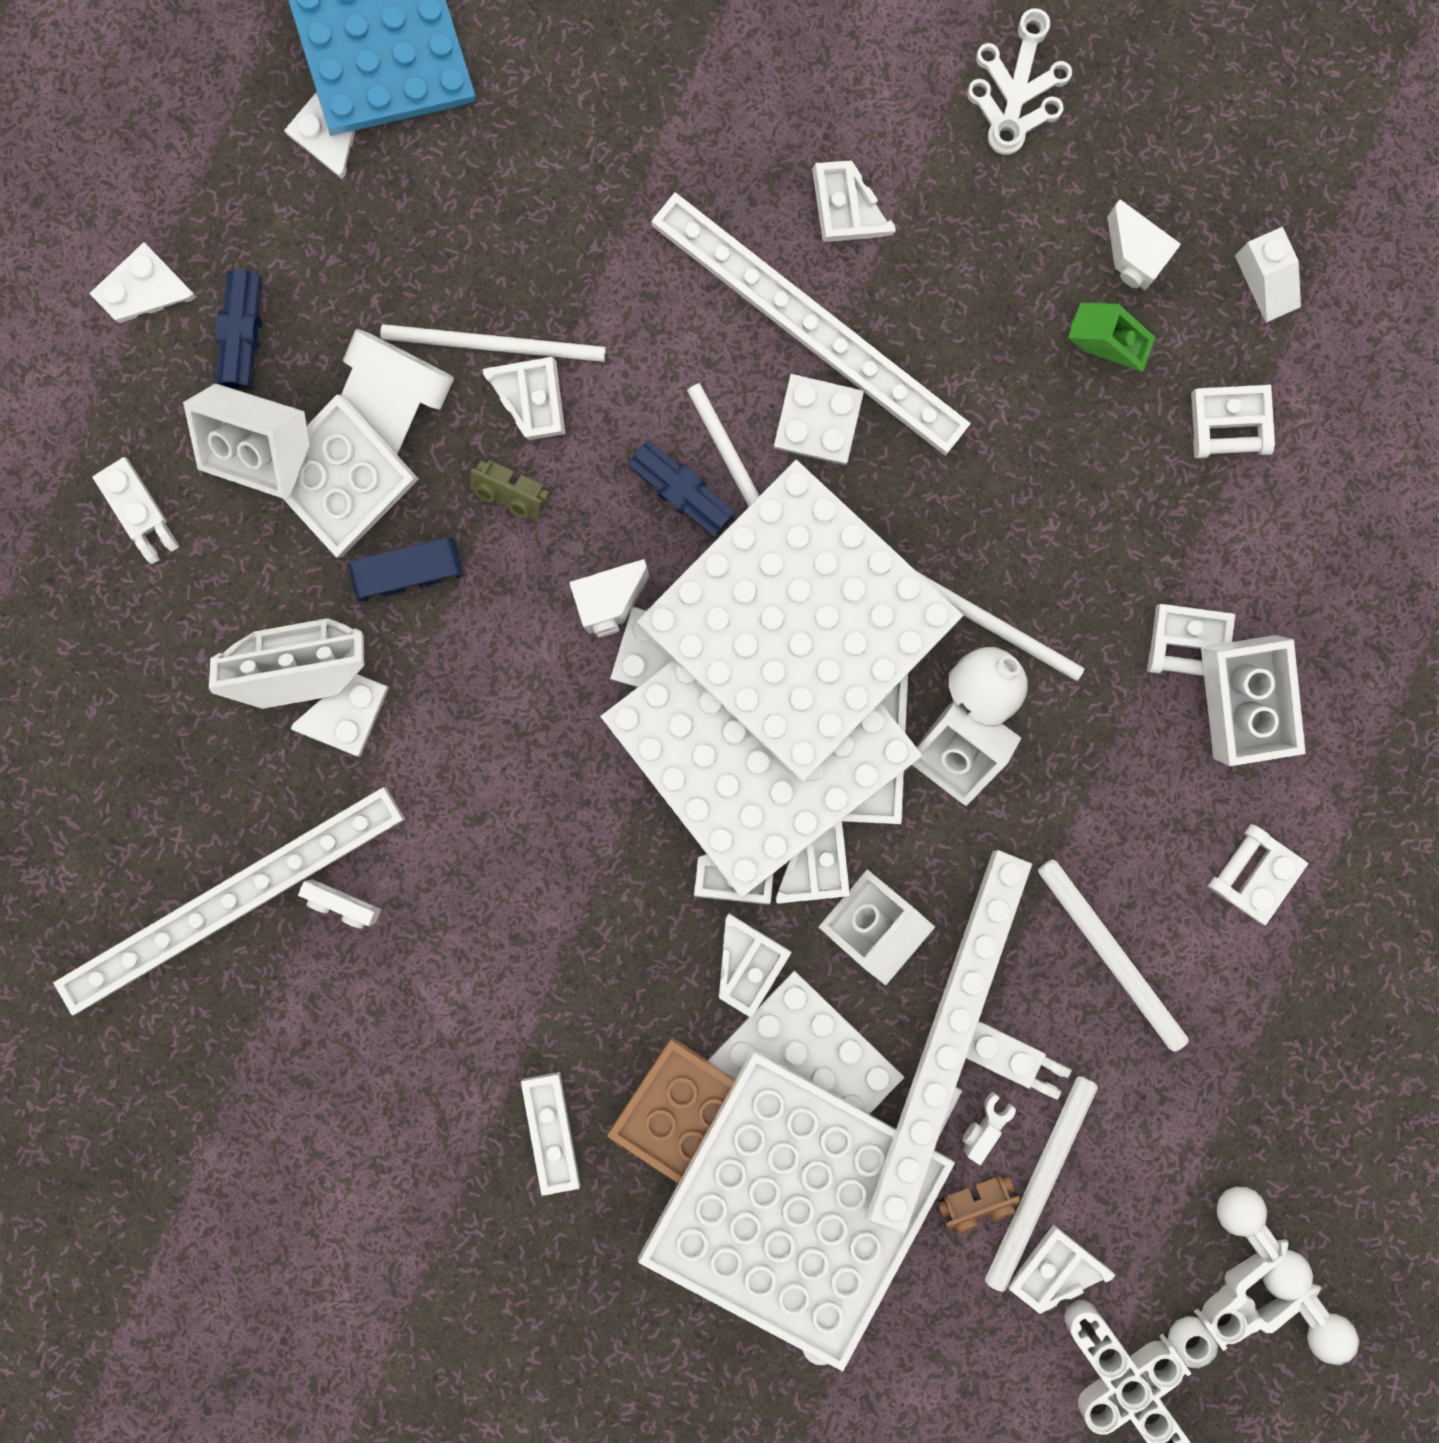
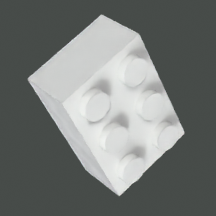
(1253, 700)

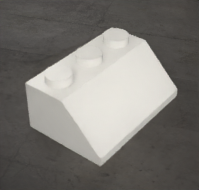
(247, 439)

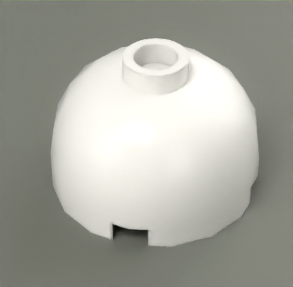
(989, 685)

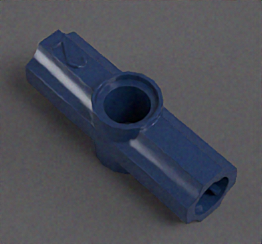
(238, 329)
(681, 488)

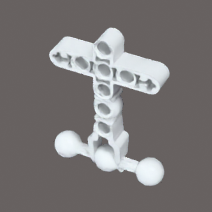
(1285, 1277)

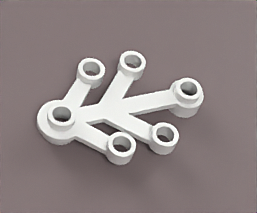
(1018, 90)

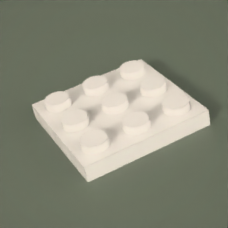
(346, 477)

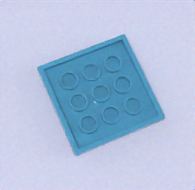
(381, 59)

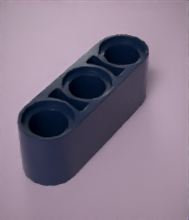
(405, 567)

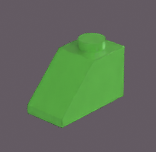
(1111, 334)

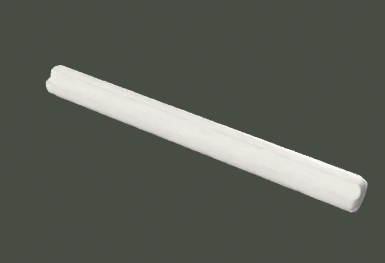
(1113, 955)
(1041, 1184)

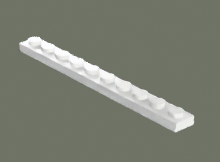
(810, 323)
(229, 901)
(948, 1042)

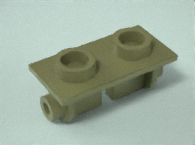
(493, 483)

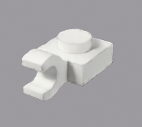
(982, 1137)

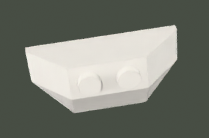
(288, 664)

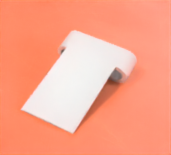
(390, 385)

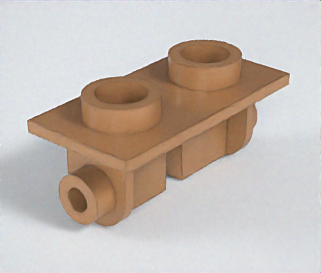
(993, 1201)

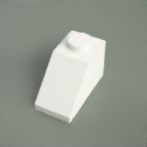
(1138, 246)
(1271, 273)

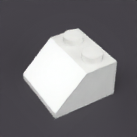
(608, 597)
(964, 753)
(876, 927)

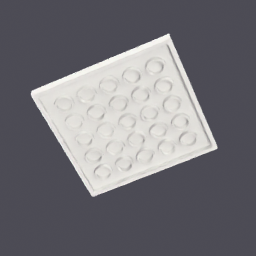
(799, 620)
(732, 789)
(780, 1209)

